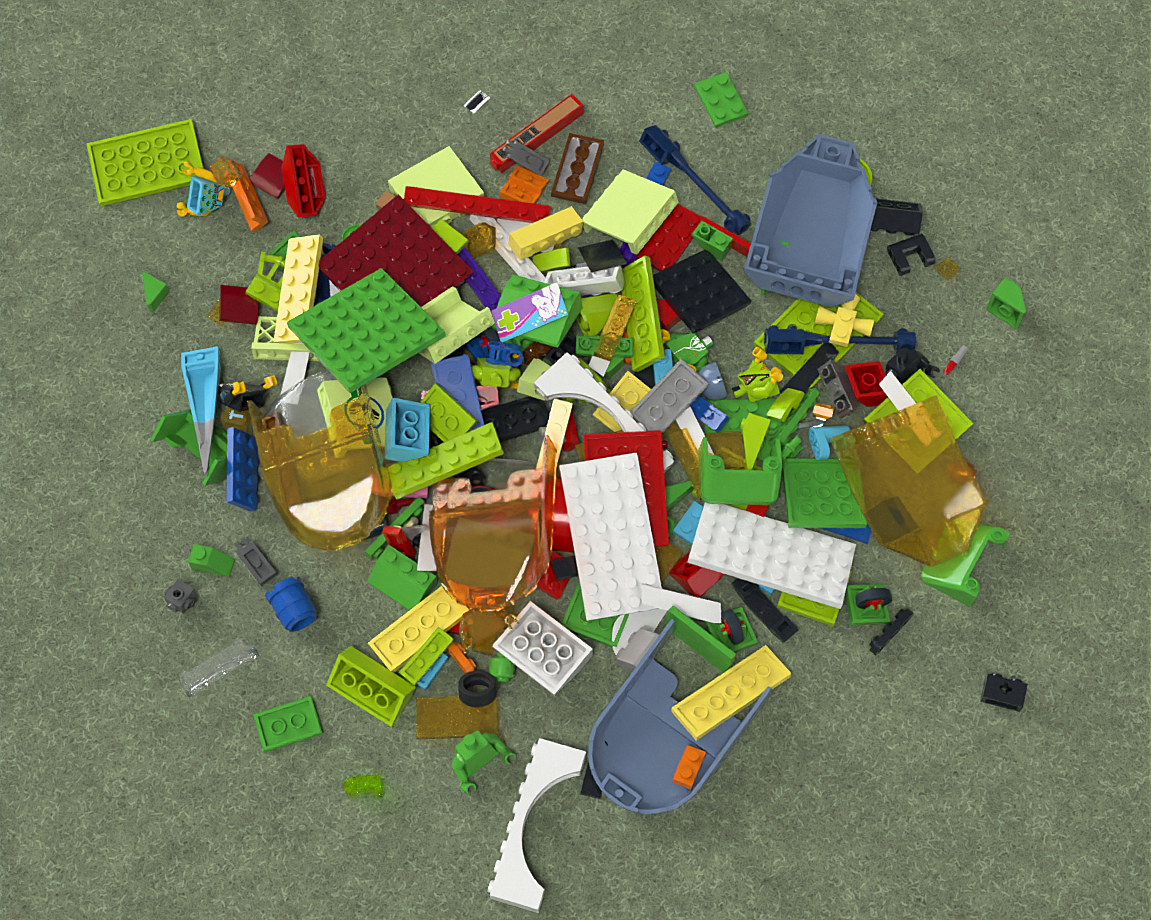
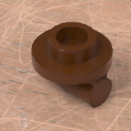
(540, 349)

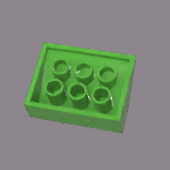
(554, 331)

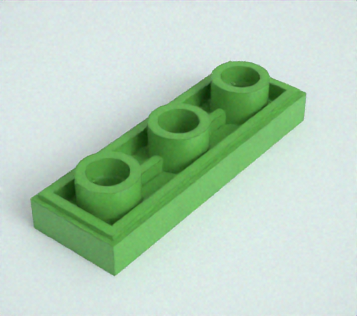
(586, 345)

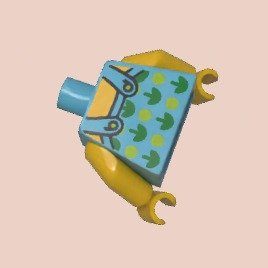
(204, 193)

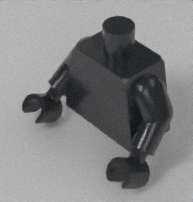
(907, 363)

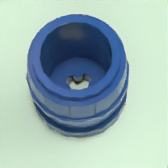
(292, 604)

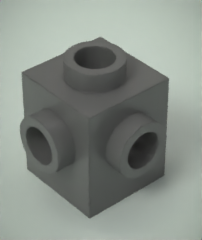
(180, 597)

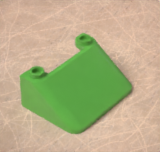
(953, 575)

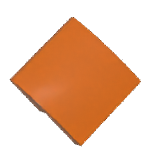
(524, 186)

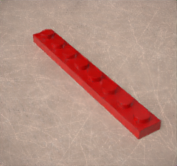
(475, 205)

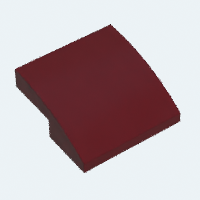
(269, 176)
(237, 306)

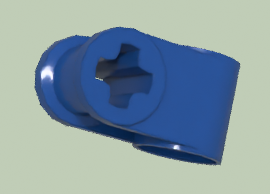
(503, 353)

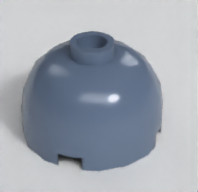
(716, 388)

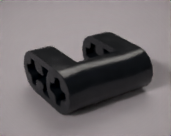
(909, 246)

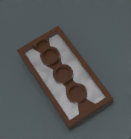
(577, 168)

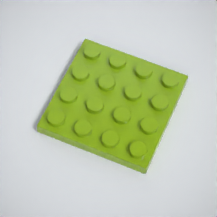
(921, 388)

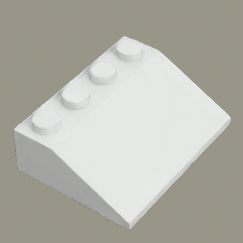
(543, 648)

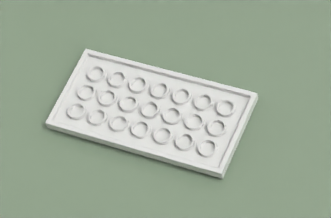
(610, 534)
(772, 554)

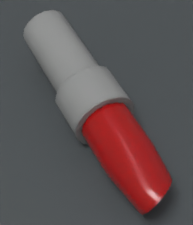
(955, 360)

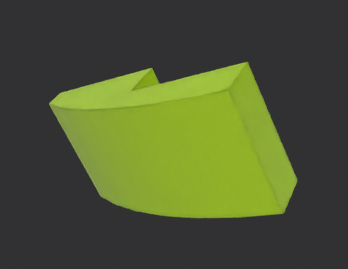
(552, 260)
(784, 403)

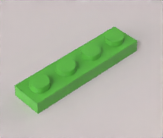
(794, 417)
(377, 547)

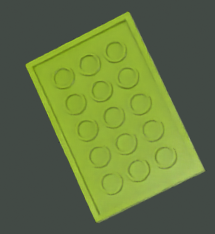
(144, 162)
(803, 316)

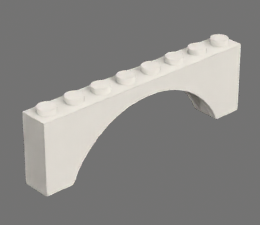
(570, 380)
(513, 879)

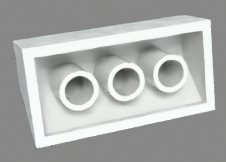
(588, 282)

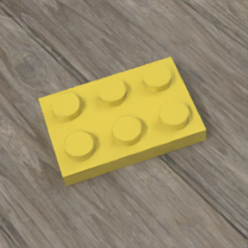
(629, 393)

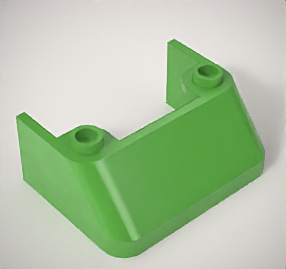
(180, 431)
(739, 486)

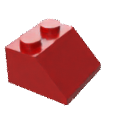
(865, 382)
(693, 578)

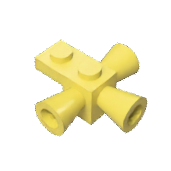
(844, 322)

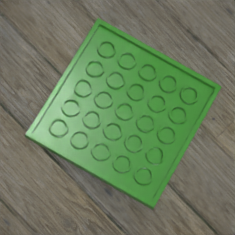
(366, 330)

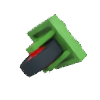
(868, 604)
(733, 630)

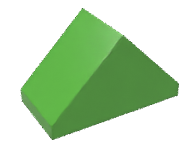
(154, 291)

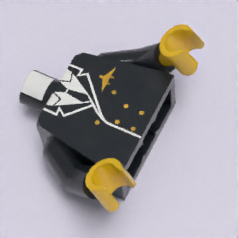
(238, 393)

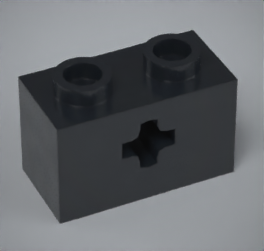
(567, 345)
(993, 693)

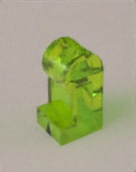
(364, 785)

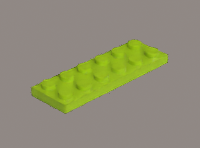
(644, 320)
(445, 460)

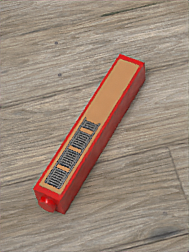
(540, 130)

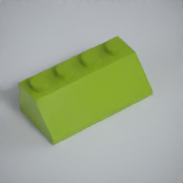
(370, 685)

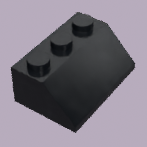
(897, 216)

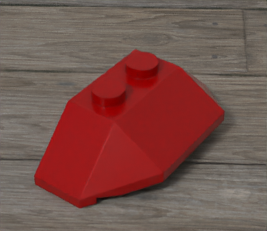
(303, 181)

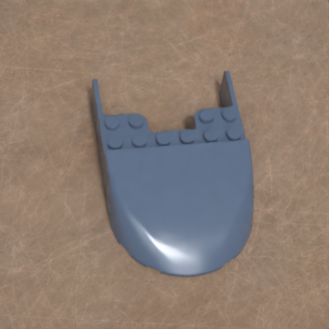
(650, 741)

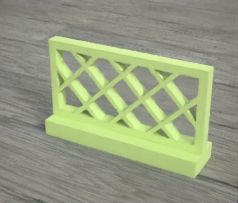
(273, 350)

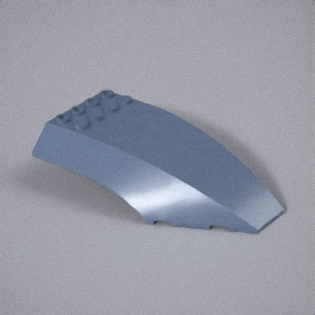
(825, 214)

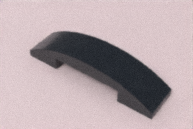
(764, 610)

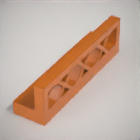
(249, 201)

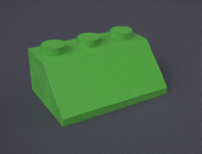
(399, 579)

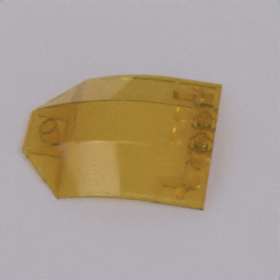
(913, 483)

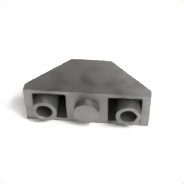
(838, 387)

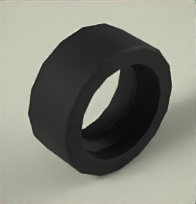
(477, 699)

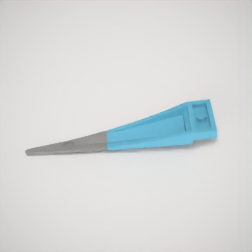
(202, 378)

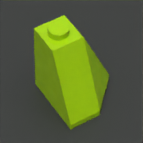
(595, 313)

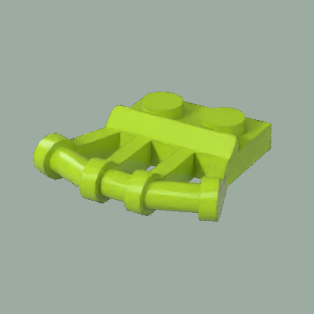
(262, 287)

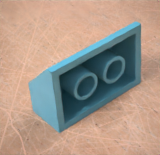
(406, 430)

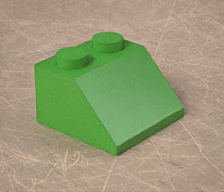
(1007, 303)

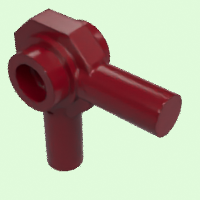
(394, 505)

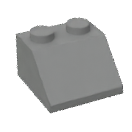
(636, 649)

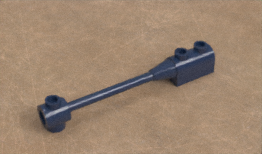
(666, 151)
(794, 340)

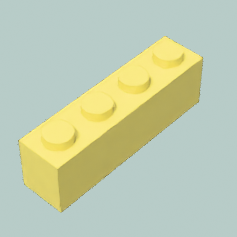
(545, 233)

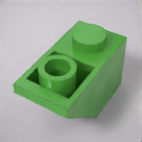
(713, 240)

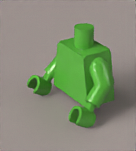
(476, 752)

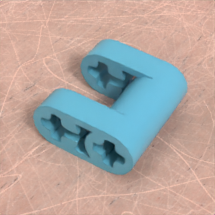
(820, 437)

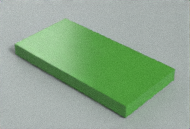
(700, 640)

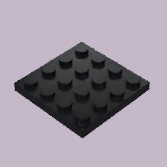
(700, 291)

